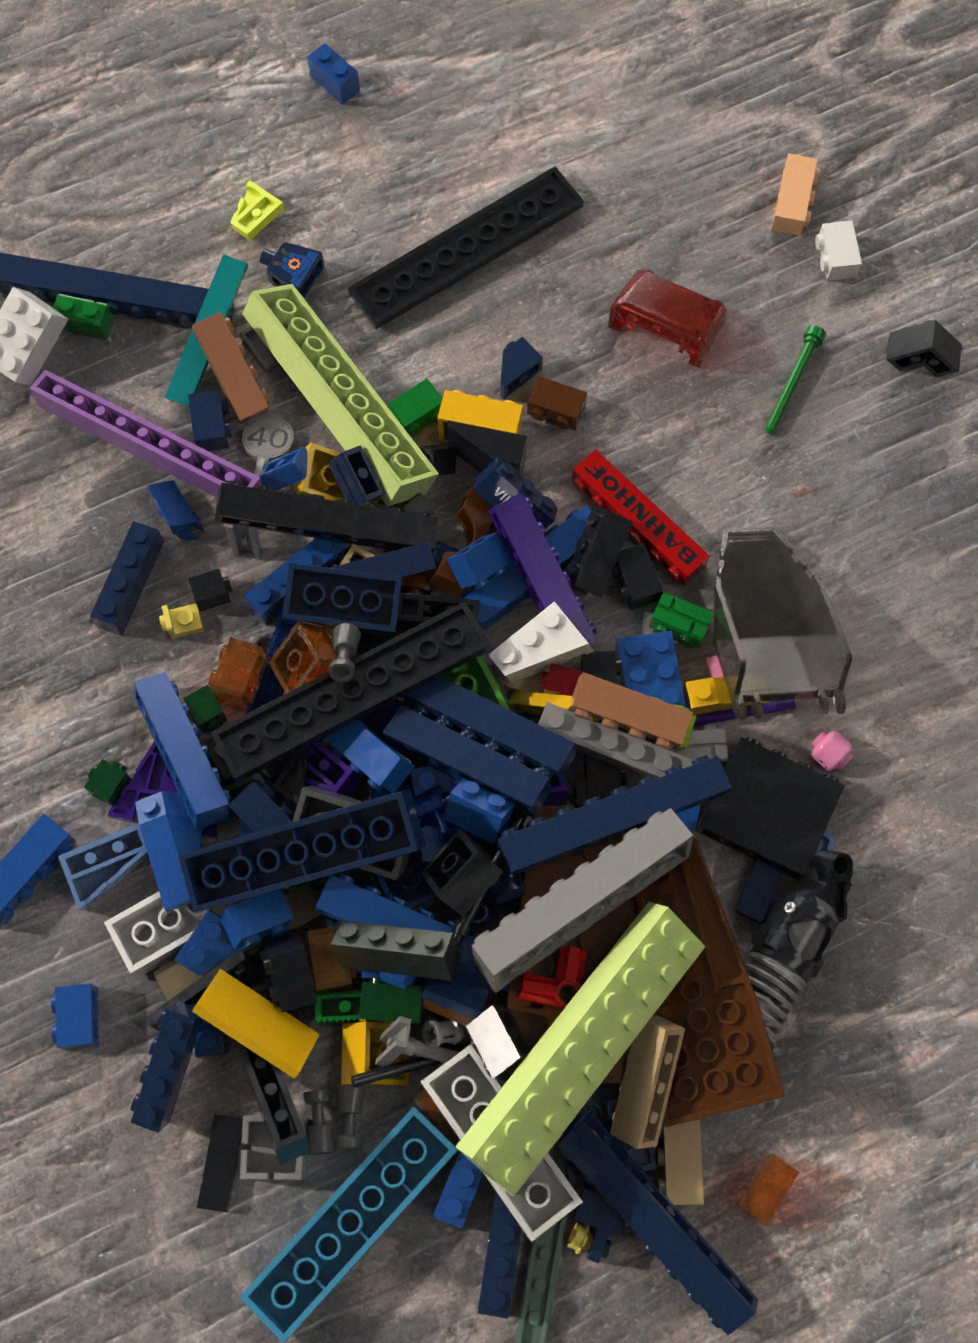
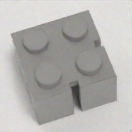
(262, 1160)

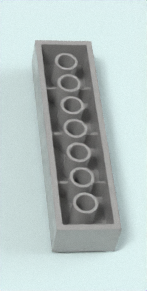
(582, 899)

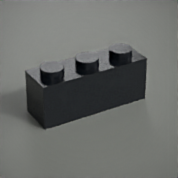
(598, 550)

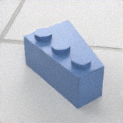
(102, 864)

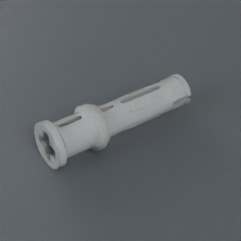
(443, 1032)

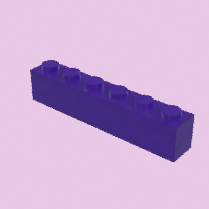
(538, 561)

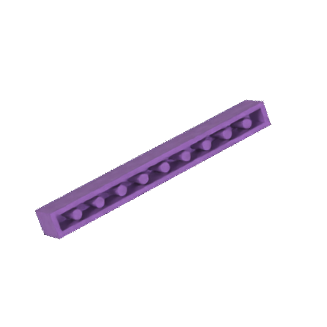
(137, 435)

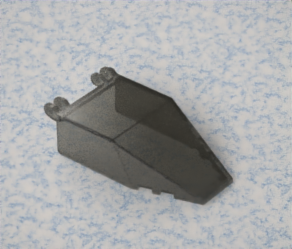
(775, 625)

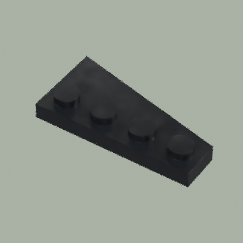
(240, 966)

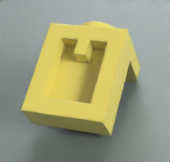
(181, 621)

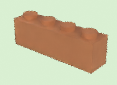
(230, 367)
(630, 710)

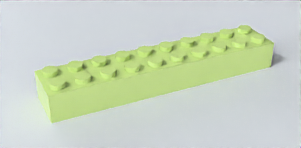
(339, 391)
(580, 1048)

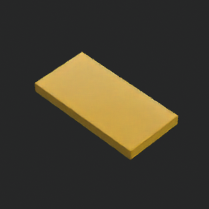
(256, 1023)

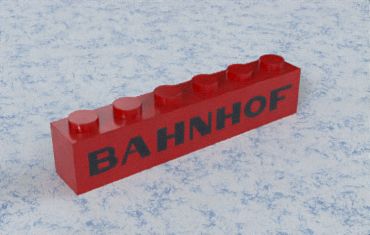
(651, 526)

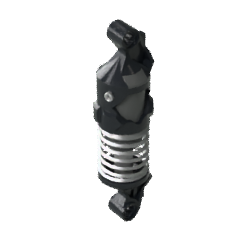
(795, 935)

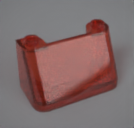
(669, 313)

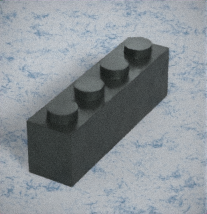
(396, 950)

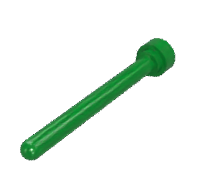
(813, 338)

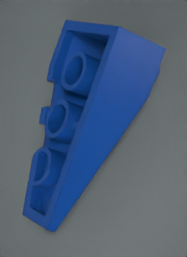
(166, 834)

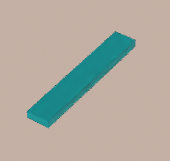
(218, 299)

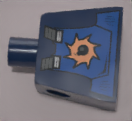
(293, 266)

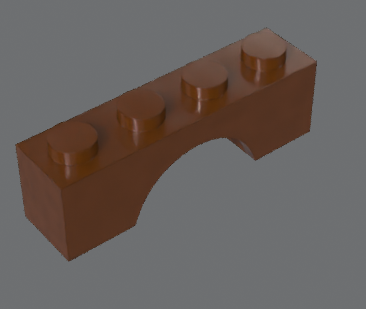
(476, 522)

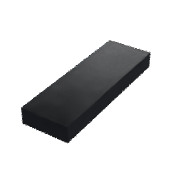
(220, 1163)

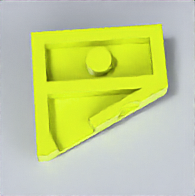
(255, 211)

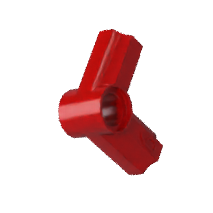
(545, 989)

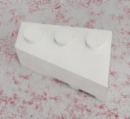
(542, 641)

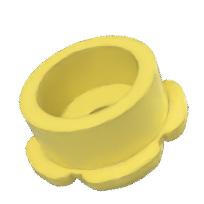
(580, 1238)

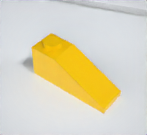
(708, 695)

